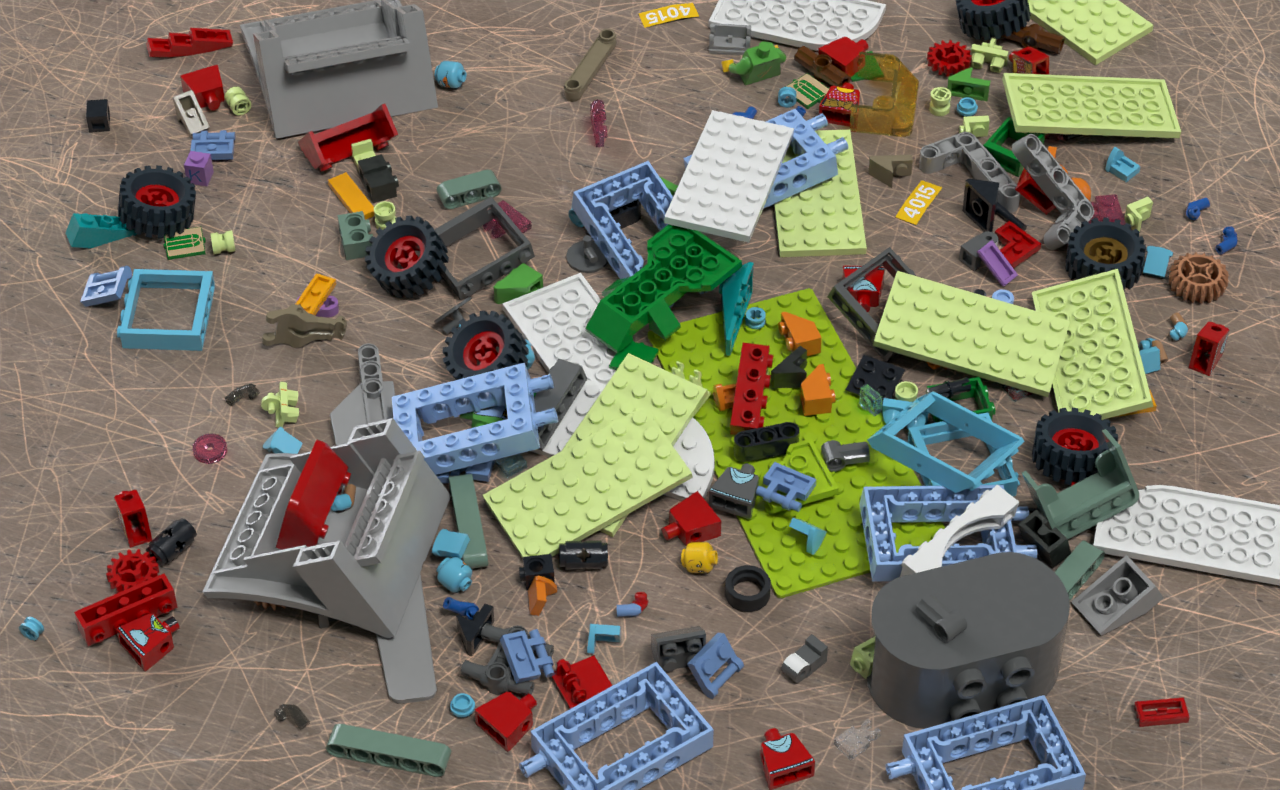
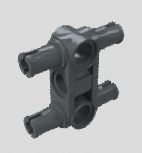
(498, 665)

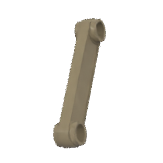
(590, 65)

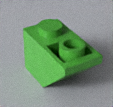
(518, 283)

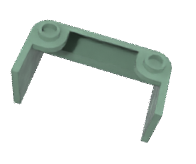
(1091, 499)

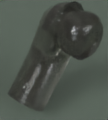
(240, 392)
(291, 712)

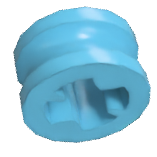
(787, 102)
(755, 323)
(31, 628)

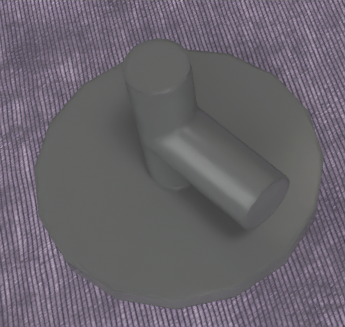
(586, 256)
(455, 314)

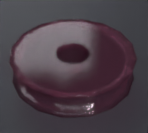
(209, 456)

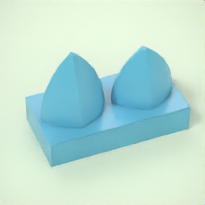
(893, 407)

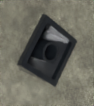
(981, 202)

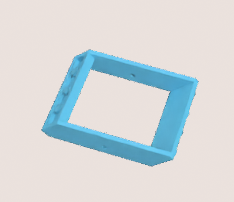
(933, 468)

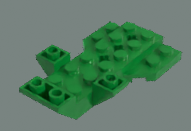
(676, 264)

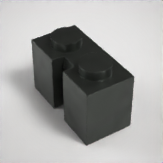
(378, 178)
(1050, 543)

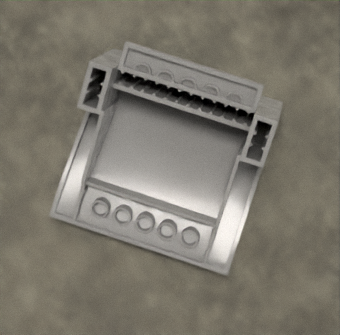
(341, 64)
(370, 551)

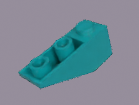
(95, 230)

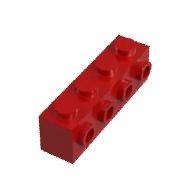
(750, 388)
(103, 617)

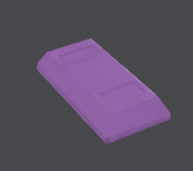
(997, 263)

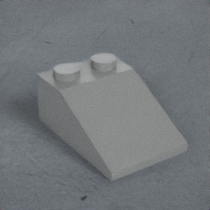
(1117, 597)

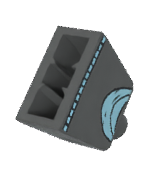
(735, 491)

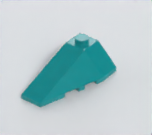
(736, 296)

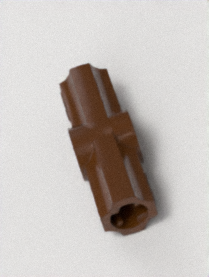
(1037, 37)
(821, 67)

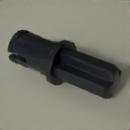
(952, 388)

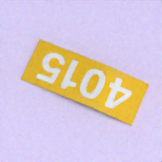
(668, 14)
(918, 202)

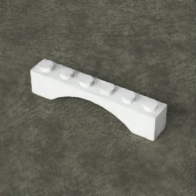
(989, 512)

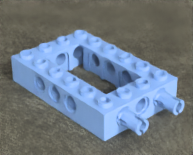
(815, 158)
(596, 200)
(482, 443)
(926, 504)
(649, 688)
(956, 739)

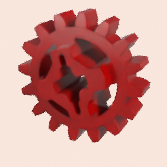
(948, 57)
(131, 570)

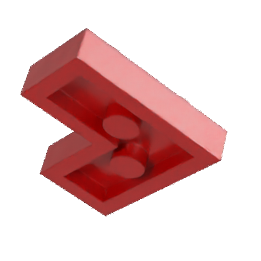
(1018, 243)

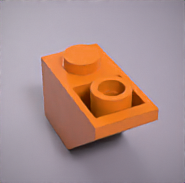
(800, 333)
(816, 393)

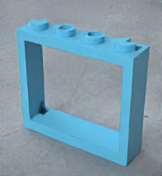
(167, 339)
(943, 431)

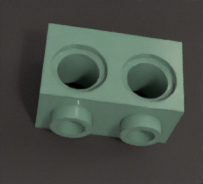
(354, 234)

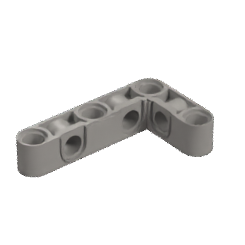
(968, 150)
(1057, 186)

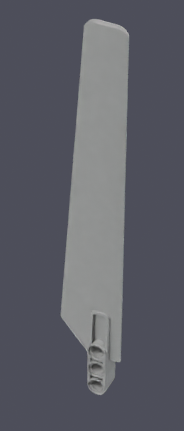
(408, 655)

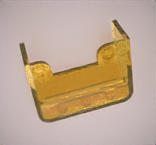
(888, 114)

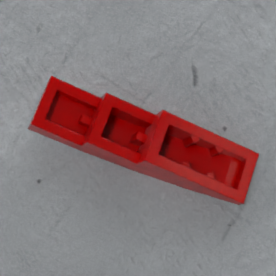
(196, 42)

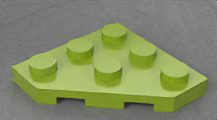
(807, 460)

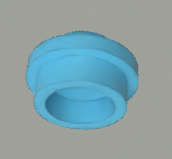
(967, 107)
(462, 705)

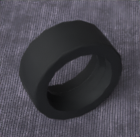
(750, 574)

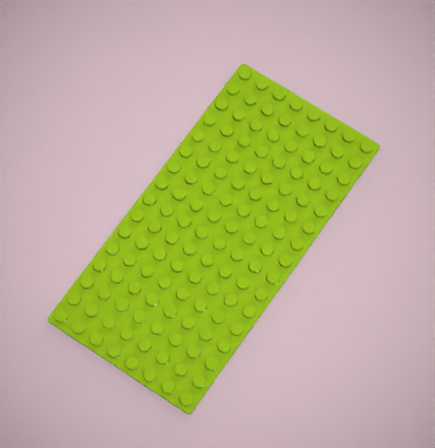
(776, 545)

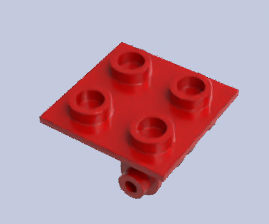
(580, 680)

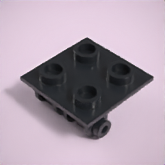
(878, 375)

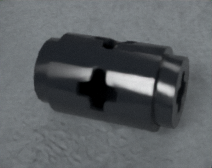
(180, 534)
(597, 559)

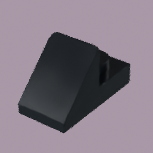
(471, 629)

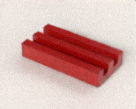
(1162, 715)

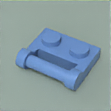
(105, 286)
(710, 659)

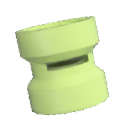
(237, 101)
(940, 101)
(384, 212)
(222, 242)
(906, 391)

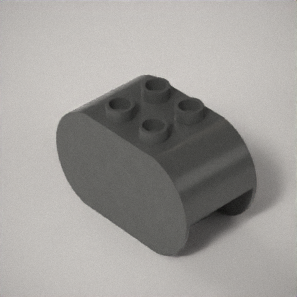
(1005, 655)

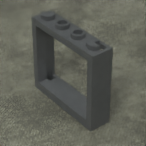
(470, 221)
(853, 310)

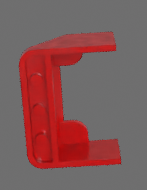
(335, 143)
(313, 498)

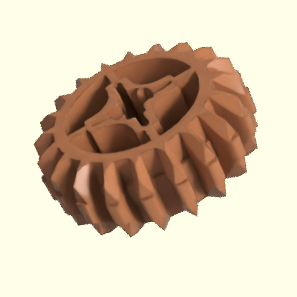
(1198, 277)

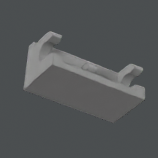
(729, 39)

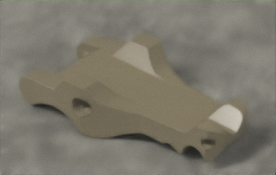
(299, 327)

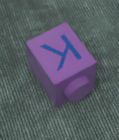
(199, 168)

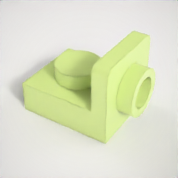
(976, 125)
(362, 150)
(1138, 212)
(863, 658)

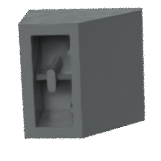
(677, 647)

